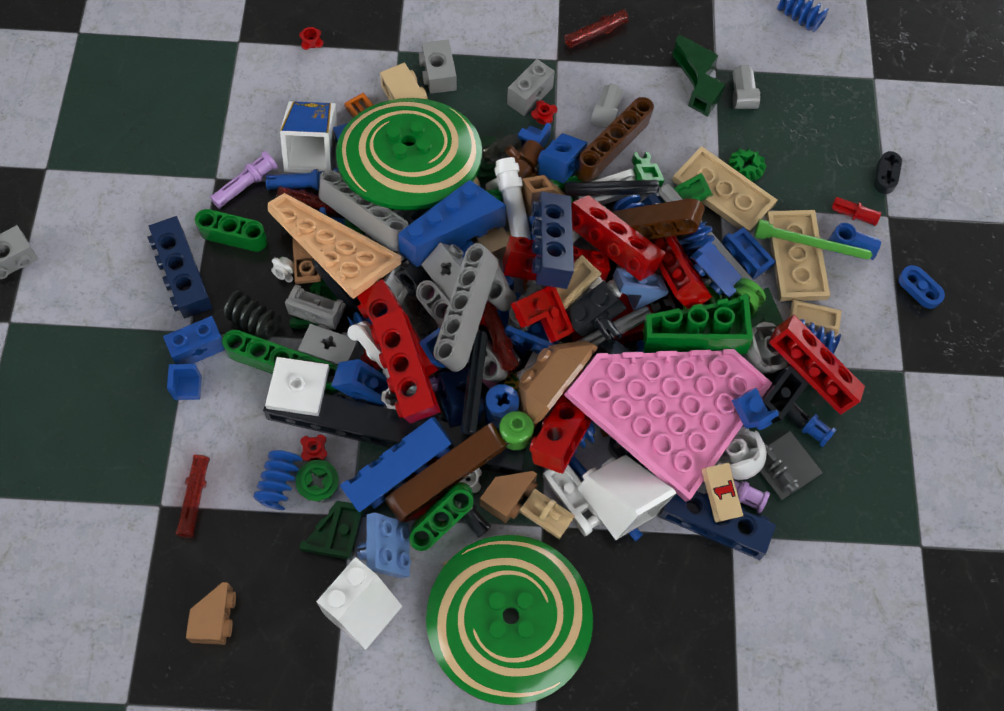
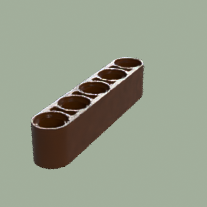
(614, 139)
(665, 218)
(445, 472)

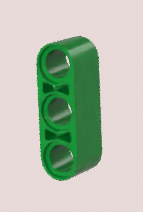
(223, 222)
(437, 528)

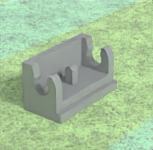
(314, 307)

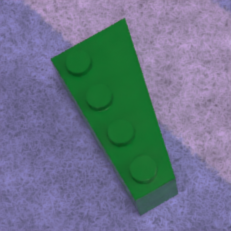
(701, 328)

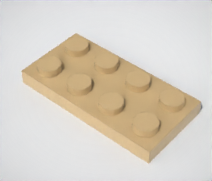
(733, 194)
(798, 267)

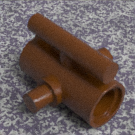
(526, 158)

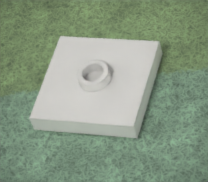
(297, 386)

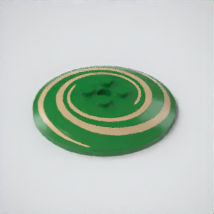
(408, 177)
(501, 659)

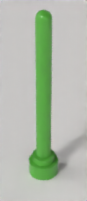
(766, 230)

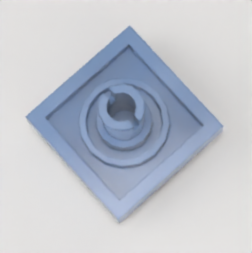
(386, 546)

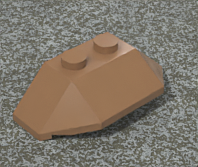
(551, 376)

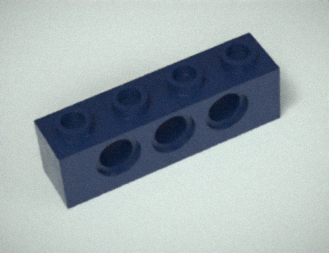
(553, 240)
(195, 298)
(752, 544)

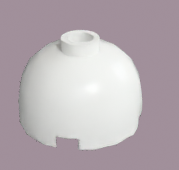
(745, 454)

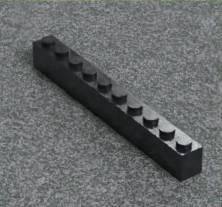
(382, 427)

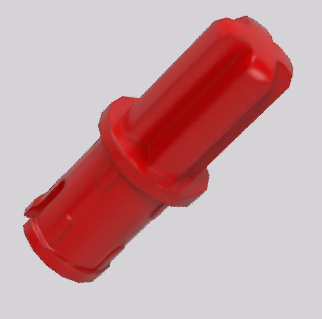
(856, 211)

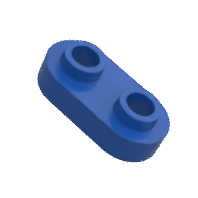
(922, 286)

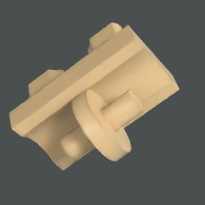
(547, 513)

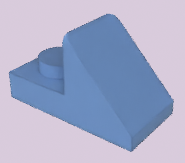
(640, 292)

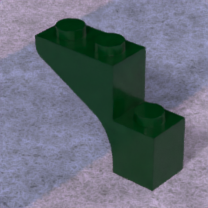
(698, 65)

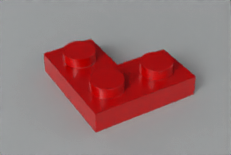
(546, 307)

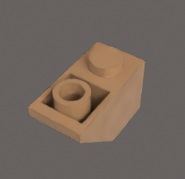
(532, 189)
(303, 265)
(506, 493)
(210, 617)

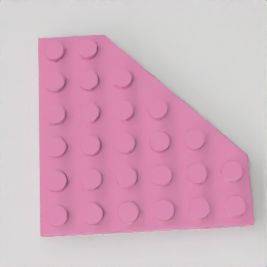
(668, 407)

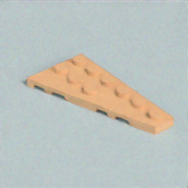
(342, 252)

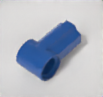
(854, 238)

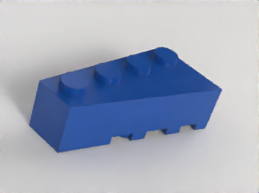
(454, 220)
(397, 464)

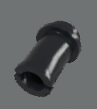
(476, 522)

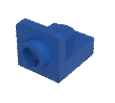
(753, 410)

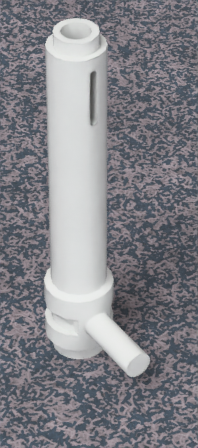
(510, 185)

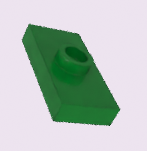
(694, 188)

